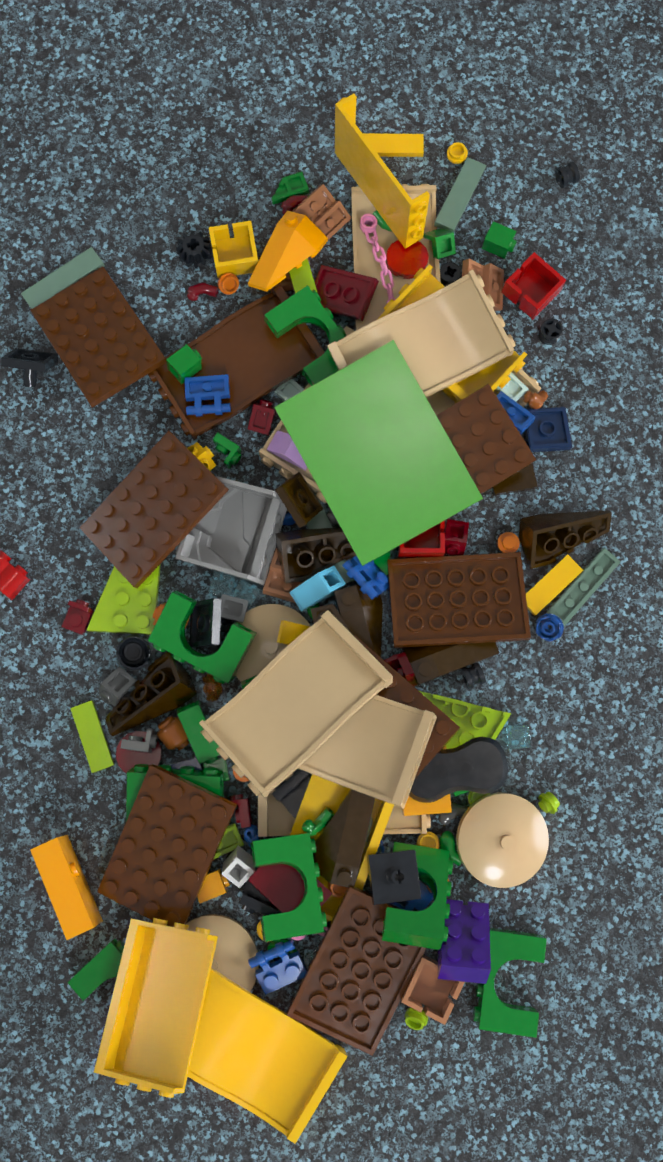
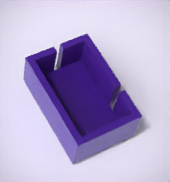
(467, 948)

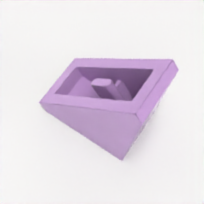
(284, 447)

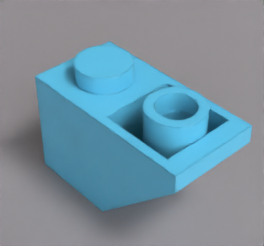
(317, 588)

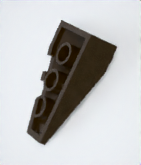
(552, 534)
(311, 551)
(361, 615)
(440, 660)
(159, 692)
(343, 840)

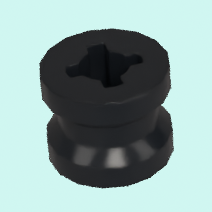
(567, 174)
(445, 277)
(553, 327)
(473, 675)

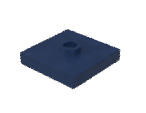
(549, 430)

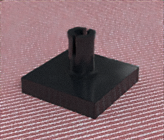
(30, 362)
(207, 623)
(394, 877)

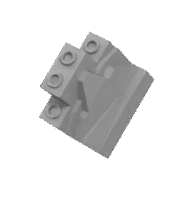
(237, 533)

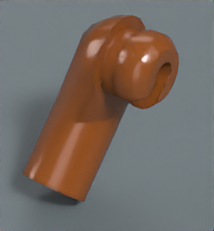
(535, 400)

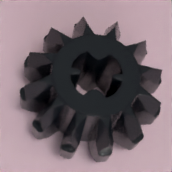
(191, 256)

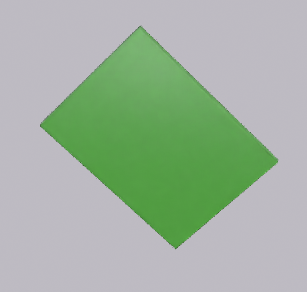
(378, 453)

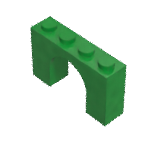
(306, 308)
(170, 637)
(190, 717)
(208, 778)
(298, 853)
(426, 926)
(99, 969)
(492, 1012)

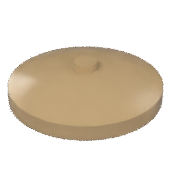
(264, 648)
(502, 840)
(232, 948)

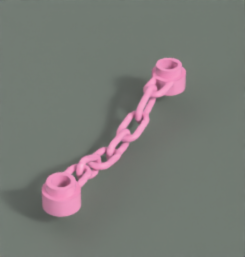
(369, 219)

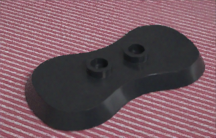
(473, 767)

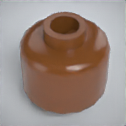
(172, 733)

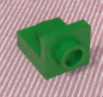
(226, 446)

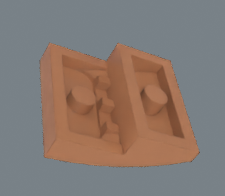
(324, 211)
(492, 277)
(275, 582)

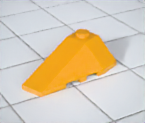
(289, 245)

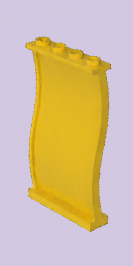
(262, 1057)

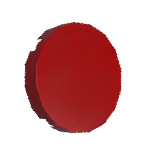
(406, 261)

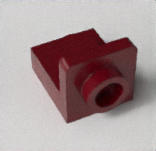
(262, 417)
(456, 537)
(78, 617)
(401, 664)
(243, 814)

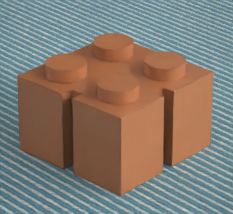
(431, 991)

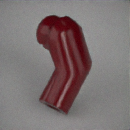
(292, 202)
(201, 288)

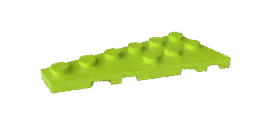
(126, 607)
(471, 718)

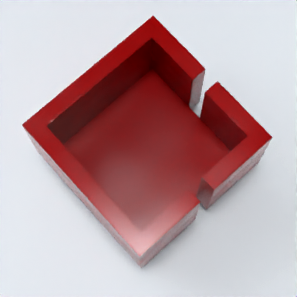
(536, 285)
(425, 544)

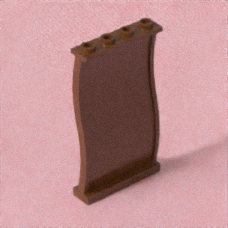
(248, 354)

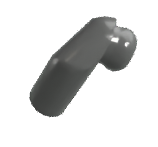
(457, 810)

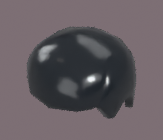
(133, 652)

